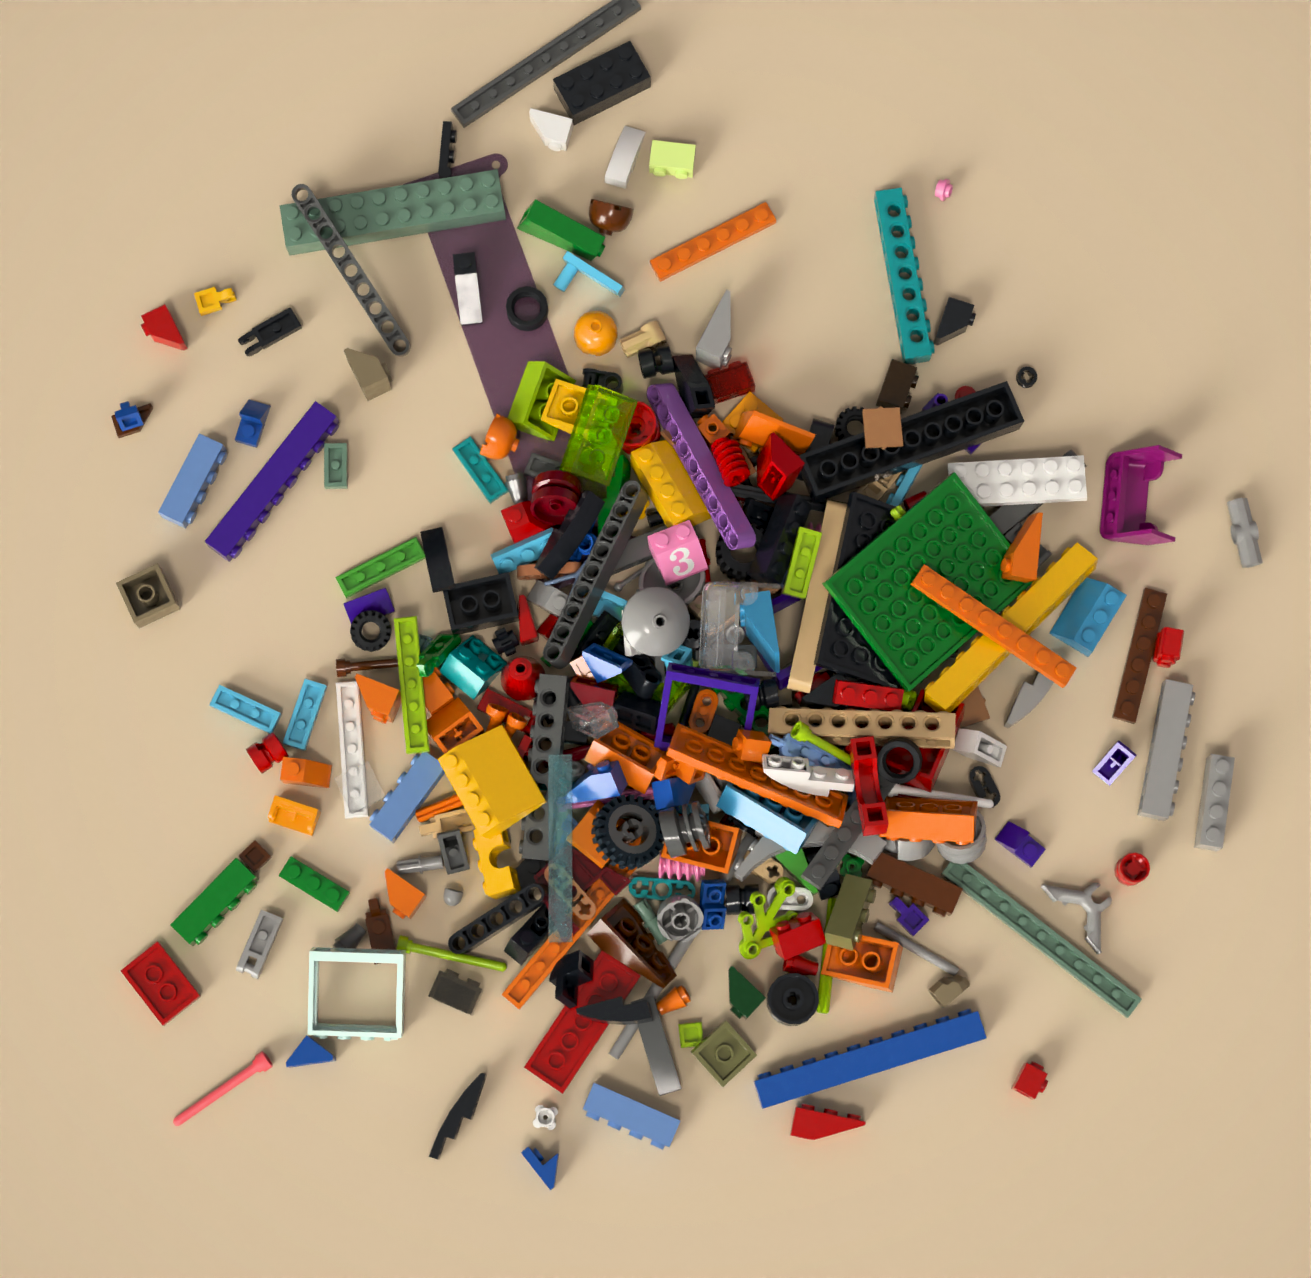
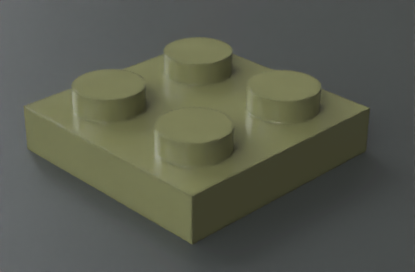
(723, 1053)

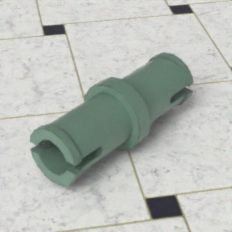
(649, 919)

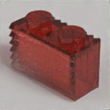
(730, 382)

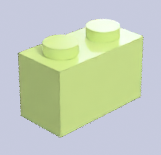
(672, 159)

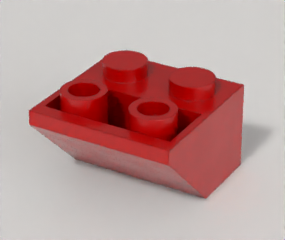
(777, 467)

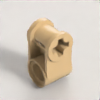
(761, 871)

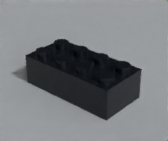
(602, 82)

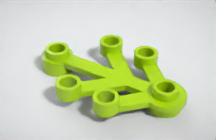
(764, 920)

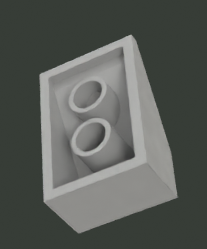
(714, 344)

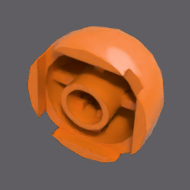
(500, 438)

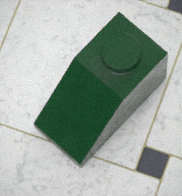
(742, 995)

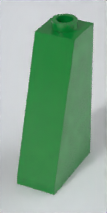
(561, 231)

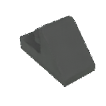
(453, 851)

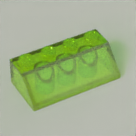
(598, 434)

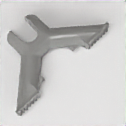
(1084, 899)

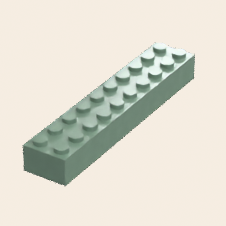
(399, 211)

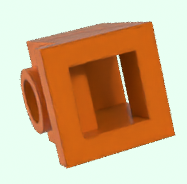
(709, 436)

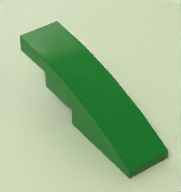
(622, 475)

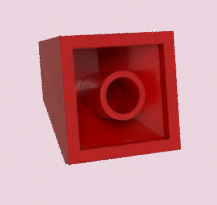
(521, 522)

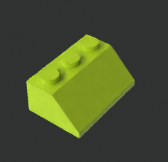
(532, 399)

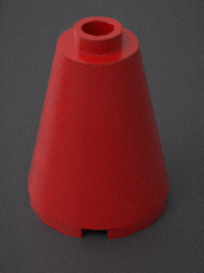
(519, 677)

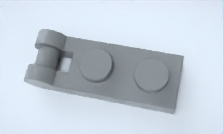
(259, 943)

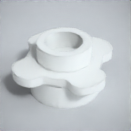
(550, 1121)

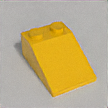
(563, 405)

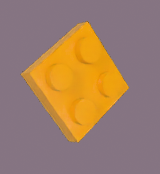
(748, 403)

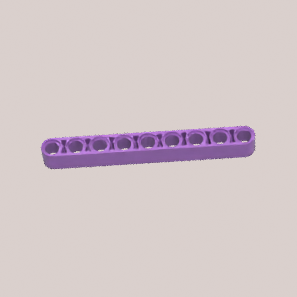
(701, 466)

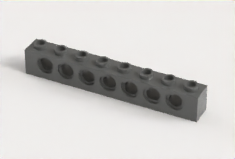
(556, 733)

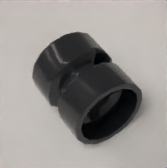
(648, 363)
(766, 696)
(739, 898)

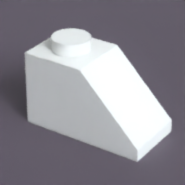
(552, 129)
(980, 747)

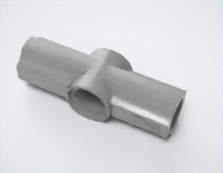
(1244, 532)

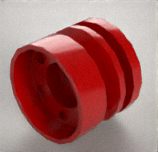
(646, 422)

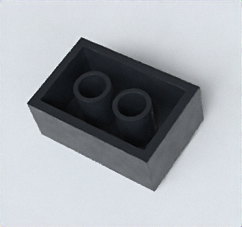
(481, 604)

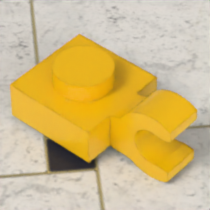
(210, 299)

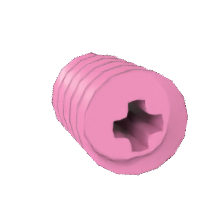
(679, 868)

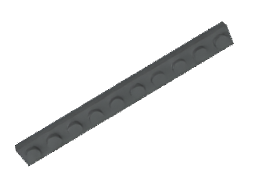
(544, 60)

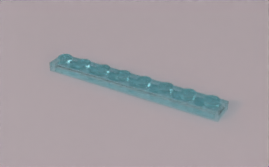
(560, 848)

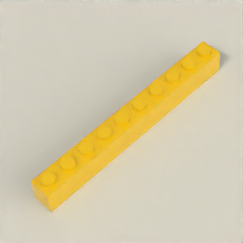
(1026, 614)

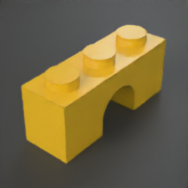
(498, 881)

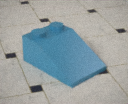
(761, 628)

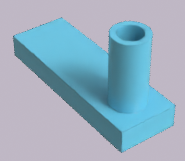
(574, 265)

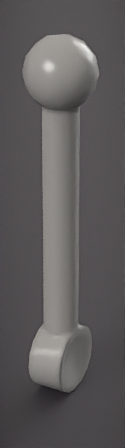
(619, 586)

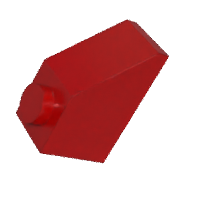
(162, 328)

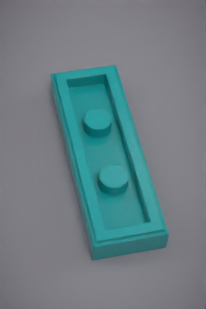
(480, 470)

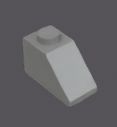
(548, 598)

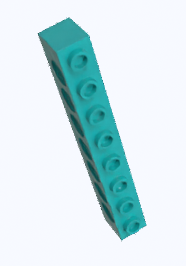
(911, 351)

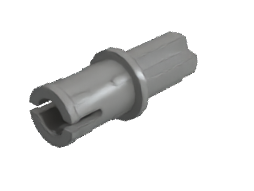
(419, 864)

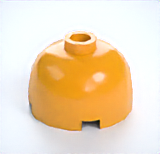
(595, 333)

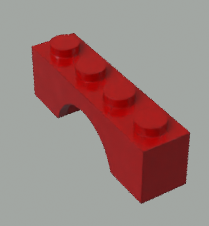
(867, 788)

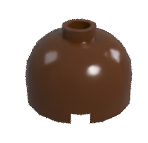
(609, 216)

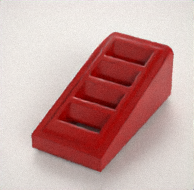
(526, 625)

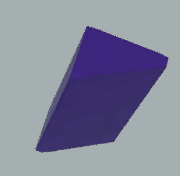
(376, 601)

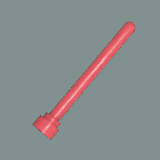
(260, 1064)

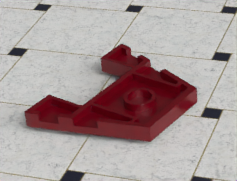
(586, 874)

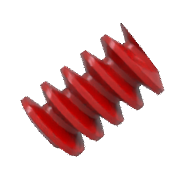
(730, 461)

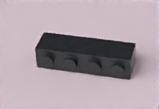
(779, 539)

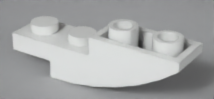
(798, 775)

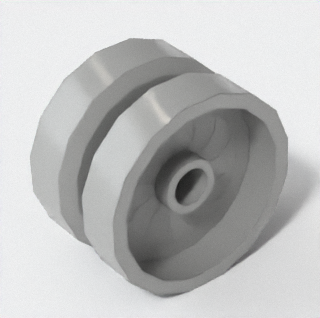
(966, 853)

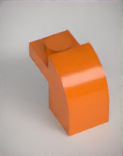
(668, 767)

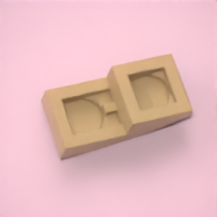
(879, 488)

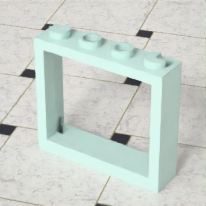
(345, 1031)

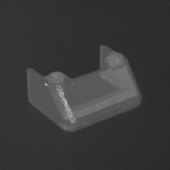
(721, 626)

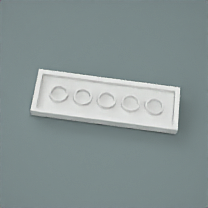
(1024, 480)

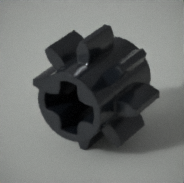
(505, 642)

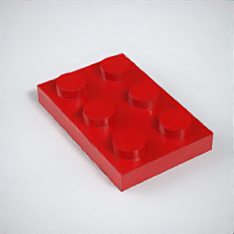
(160, 983)

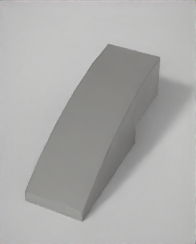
(1028, 698)

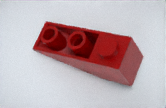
(816, 1125)

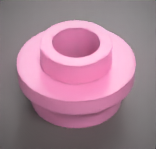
(943, 189)

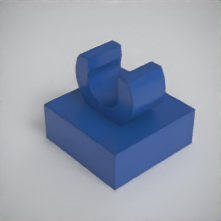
(128, 416)

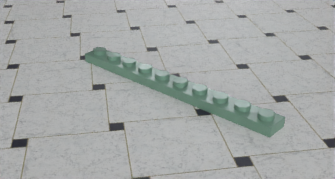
(1042, 937)

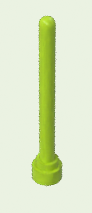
(802, 733)
(405, 943)

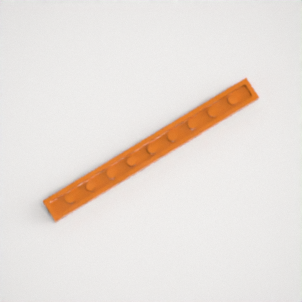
(550, 953)

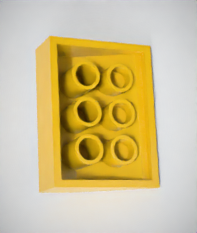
(668, 484)
(492, 781)

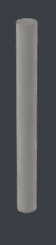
(915, 948)

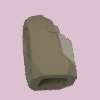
(948, 989)

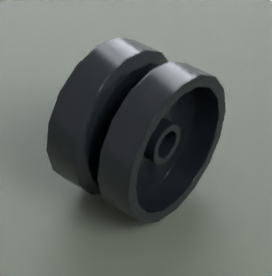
(802, 989)

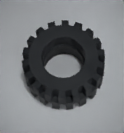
(729, 565)

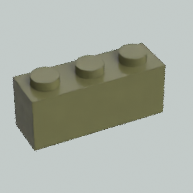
(850, 912)

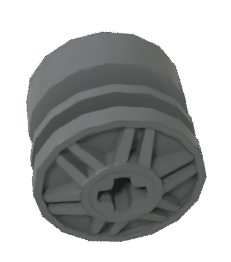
(684, 829)

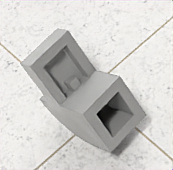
(909, 850)

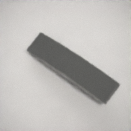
(658, 1052)

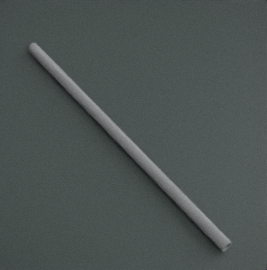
(675, 957)

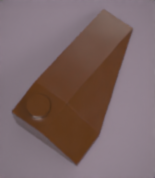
(625, 939)

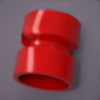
(267, 752)
(1132, 869)

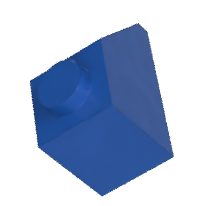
(671, 793)

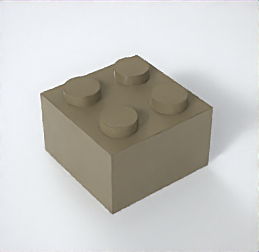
(148, 595)

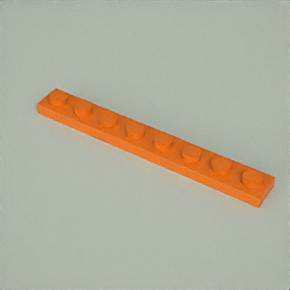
(993, 626)

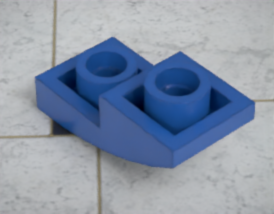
(712, 903)

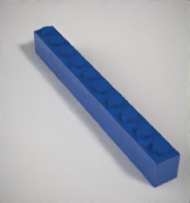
(868, 1060)

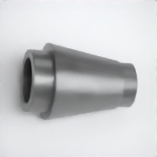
(517, 487)

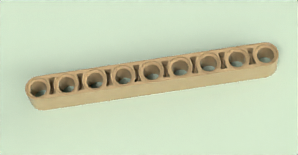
(805, 651)

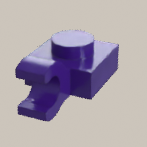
(910, 917)

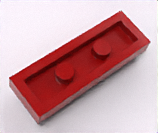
(867, 695)

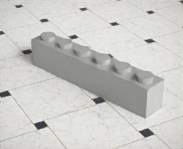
(1166, 750)

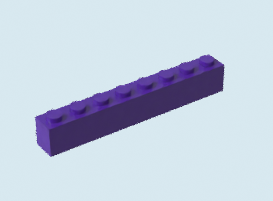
(272, 482)

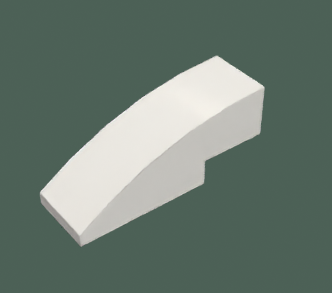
(624, 157)

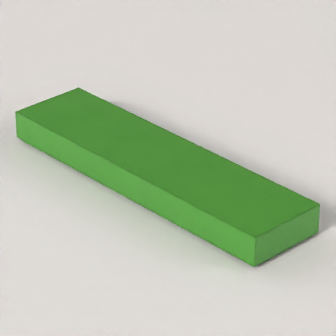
(381, 567)

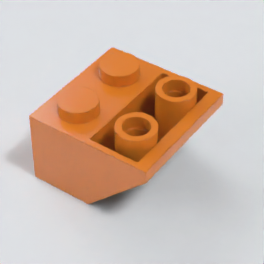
(453, 726)

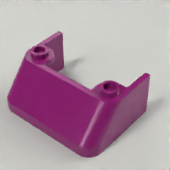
(1127, 494)

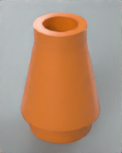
(673, 1000)

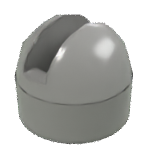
(452, 897)

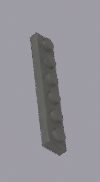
(839, 842)

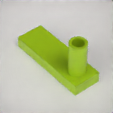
(802, 563)

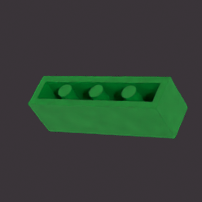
(214, 902)

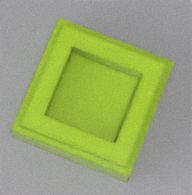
(690, 1034)

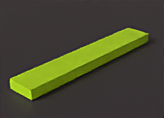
(411, 685)

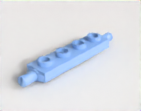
(817, 757)

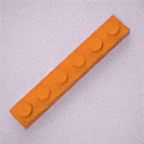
(712, 241)

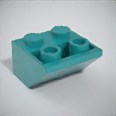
(472, 667)

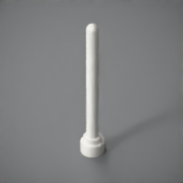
(913, 791)

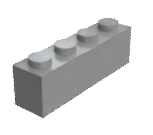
(1214, 802)

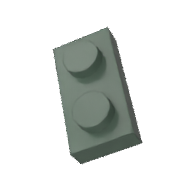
(335, 466)

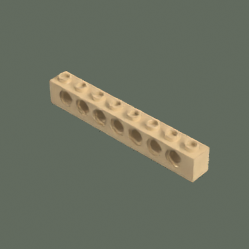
(850, 718)

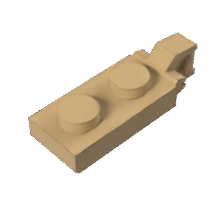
(446, 822)

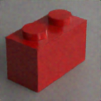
(797, 935)

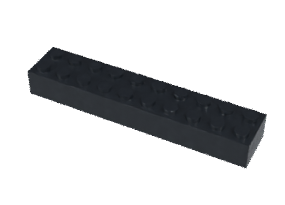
(925, 438)

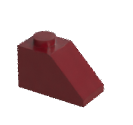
(590, 691)

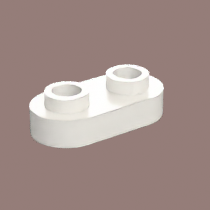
(790, 902)

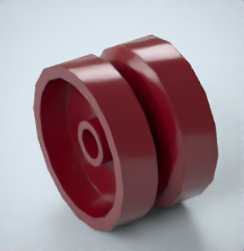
(554, 495)

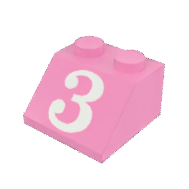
(677, 552)

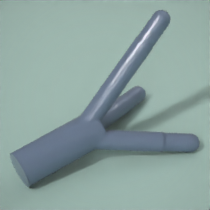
(567, 577)

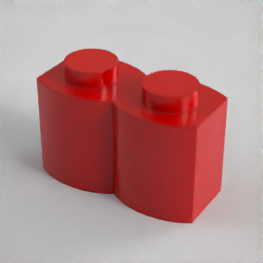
(1168, 647)

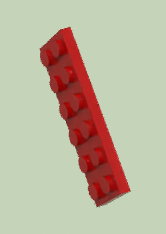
(573, 1036)

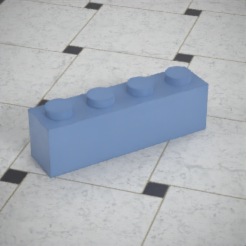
(192, 481)
(407, 797)
(632, 1115)

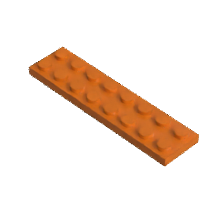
(719, 760)

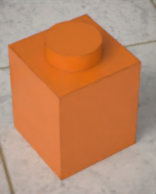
(750, 745)

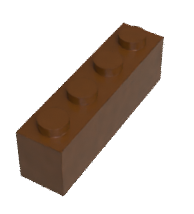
(914, 884)

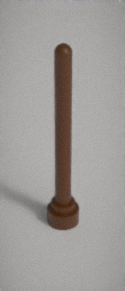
(345, 667)

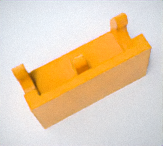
(293, 815)

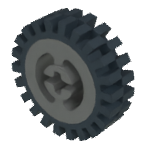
(615, 841)

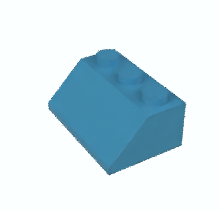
(1087, 615)

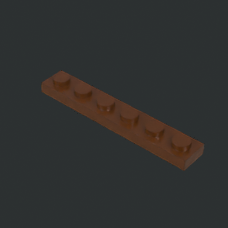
(1139, 656)

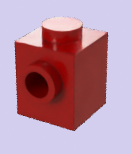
(1030, 1080)

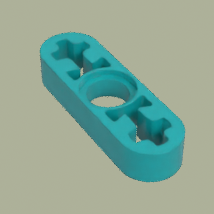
(644, 893)

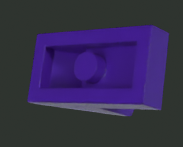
(1020, 843)

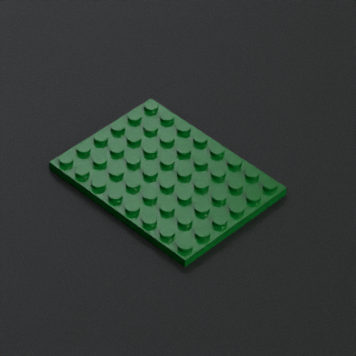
(898, 621)

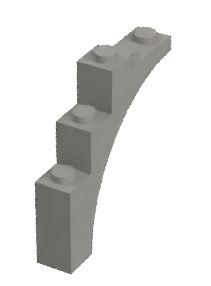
(865, 847)

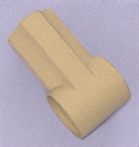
(648, 337)

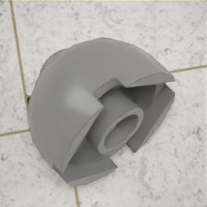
(680, 918)

